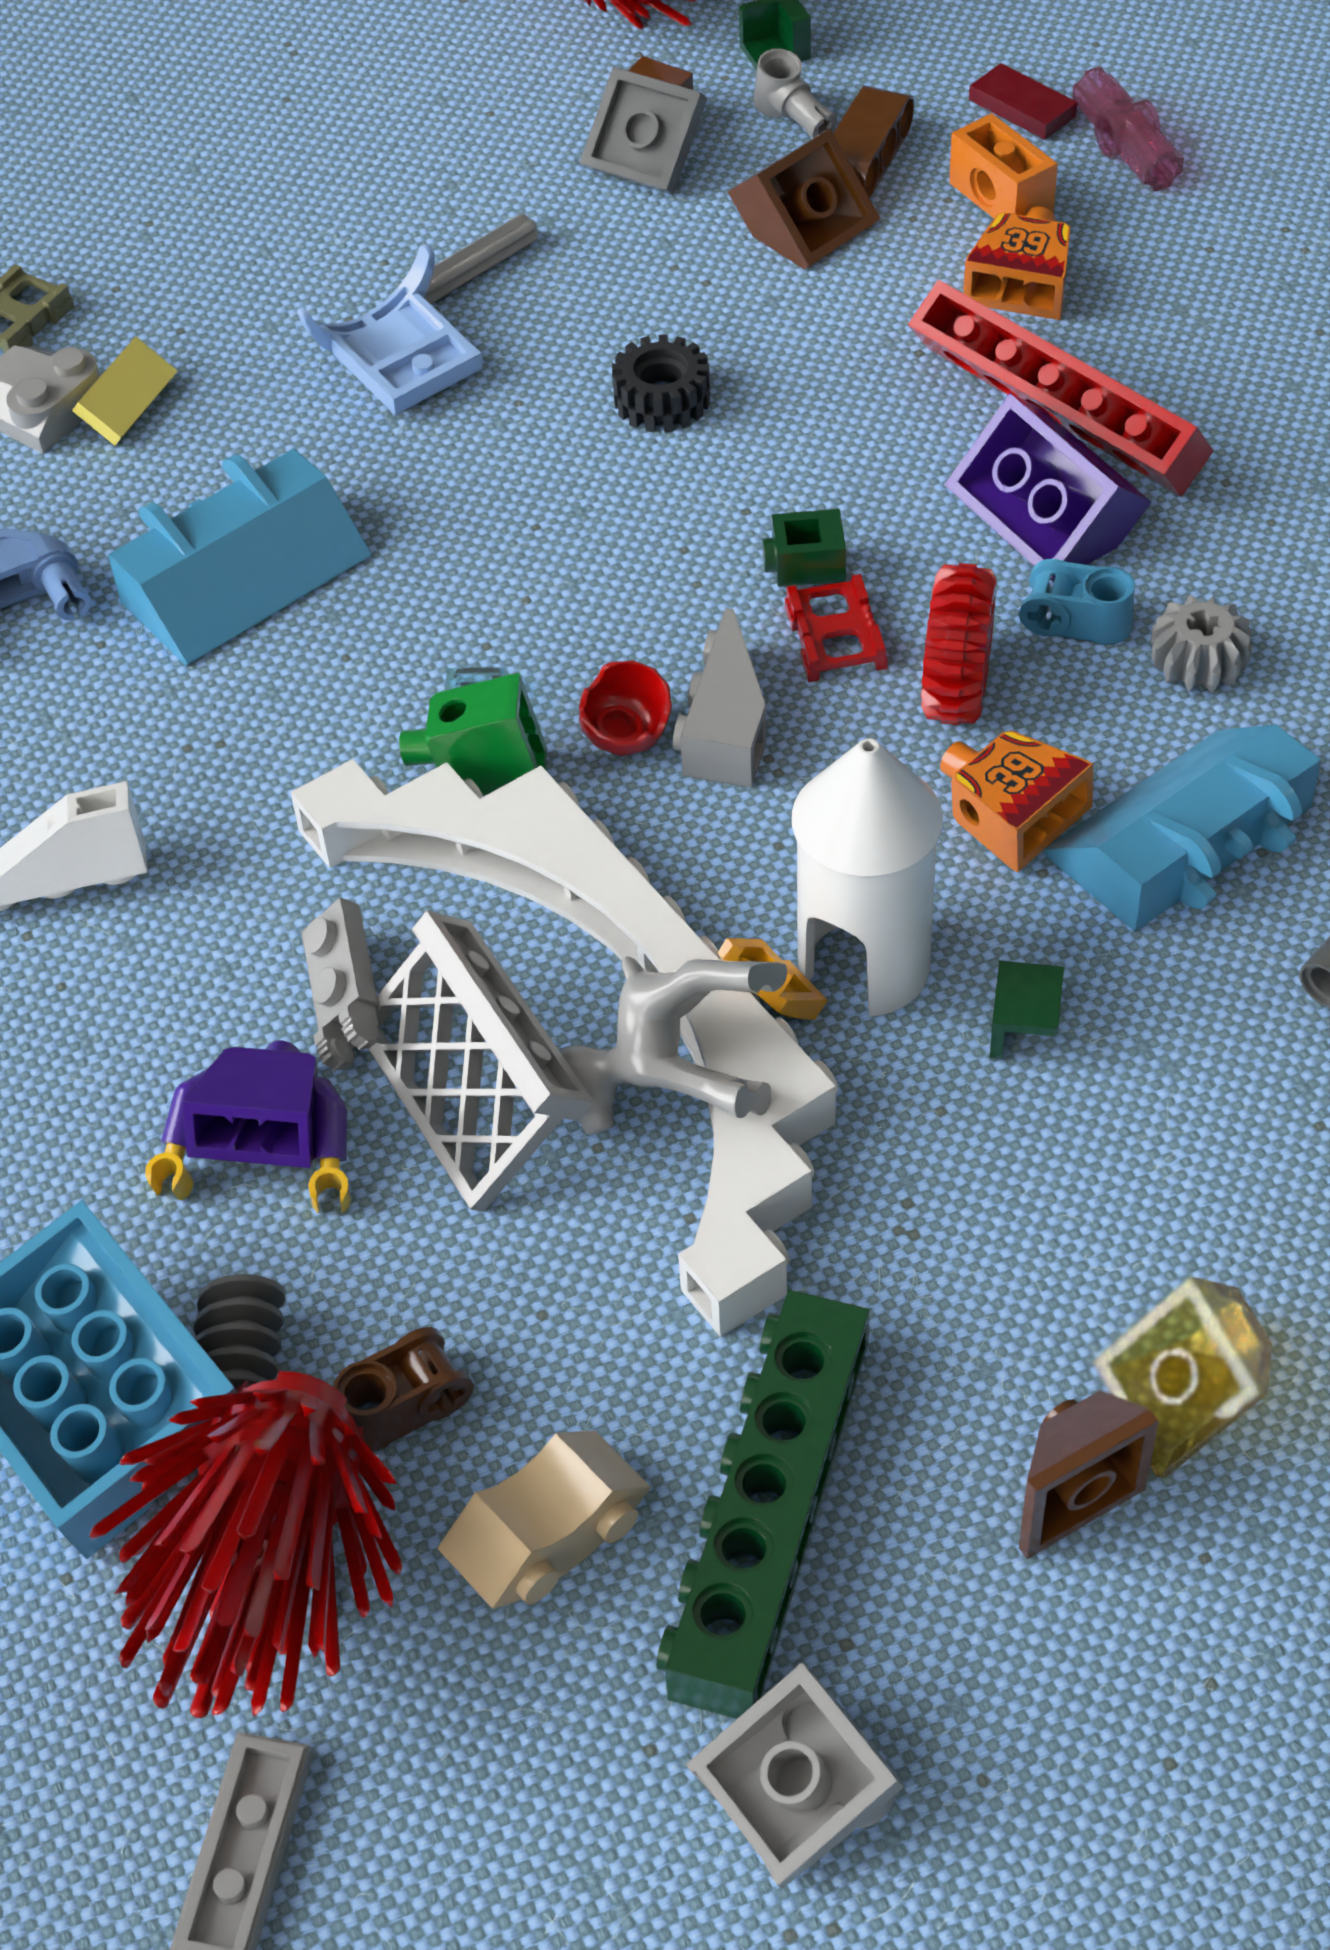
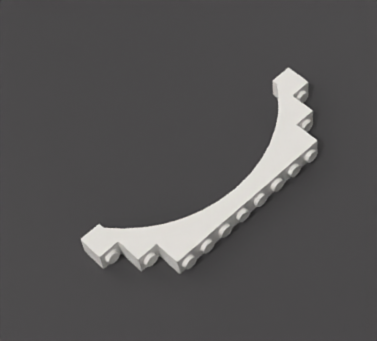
(548, 850)

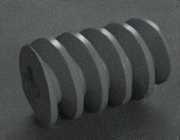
(240, 1326)

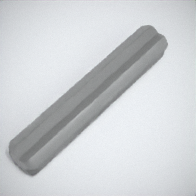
(480, 256)

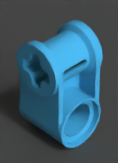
(1084, 602)

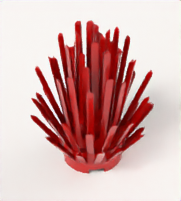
(275, 1478)

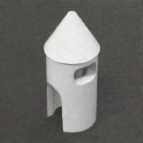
(869, 868)

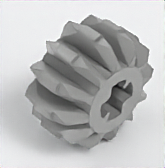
(1201, 643)

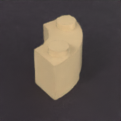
(544, 1519)

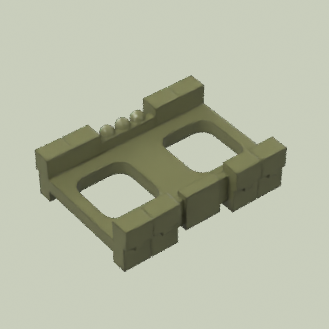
(29, 318)

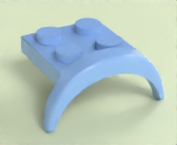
(401, 346)

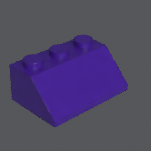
(1045, 488)

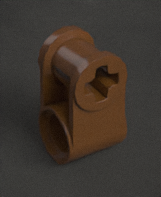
(404, 1387)

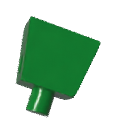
(481, 732)

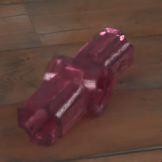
(1128, 129)

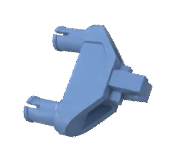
(40, 564)

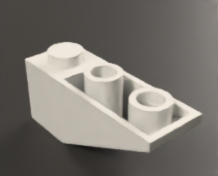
(74, 845)

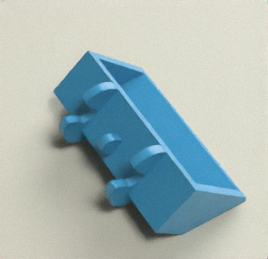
(236, 554)
(1191, 822)

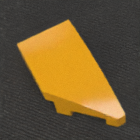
(796, 997)

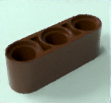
(874, 132)

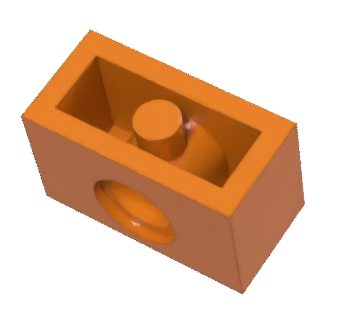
(1001, 168)

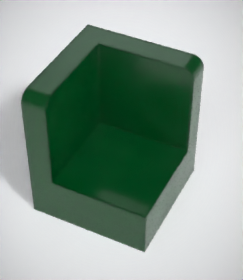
(774, 25)
(1025, 1002)

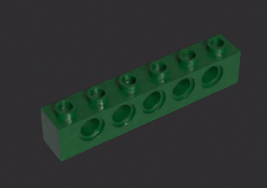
(732, 1670)

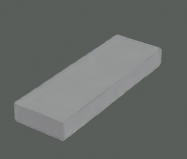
(243, 1845)

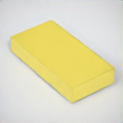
(124, 390)

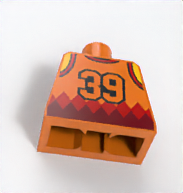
(1020, 264)
(1017, 794)

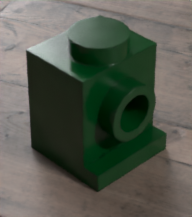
(806, 548)

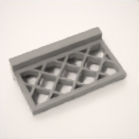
(511, 1032)

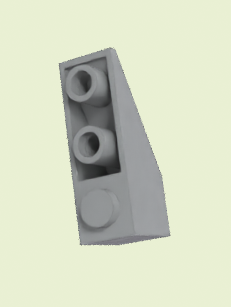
(727, 713)

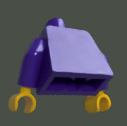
(259, 1111)

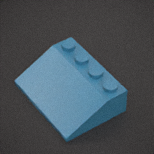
(89, 1373)

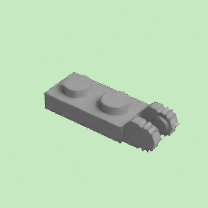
(341, 984)

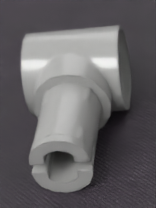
(784, 93)

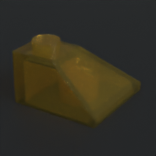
(1193, 1364)

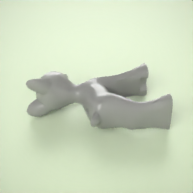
(650, 1039)

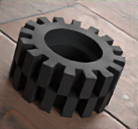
(661, 362)

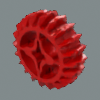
(958, 643)

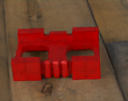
(815, 629)

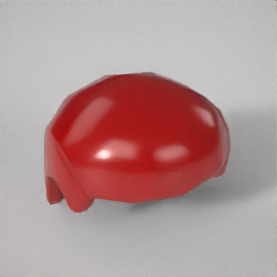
(625, 708)

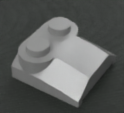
(41, 392)
(796, 1775)

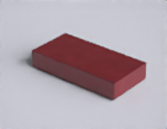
(1023, 101)

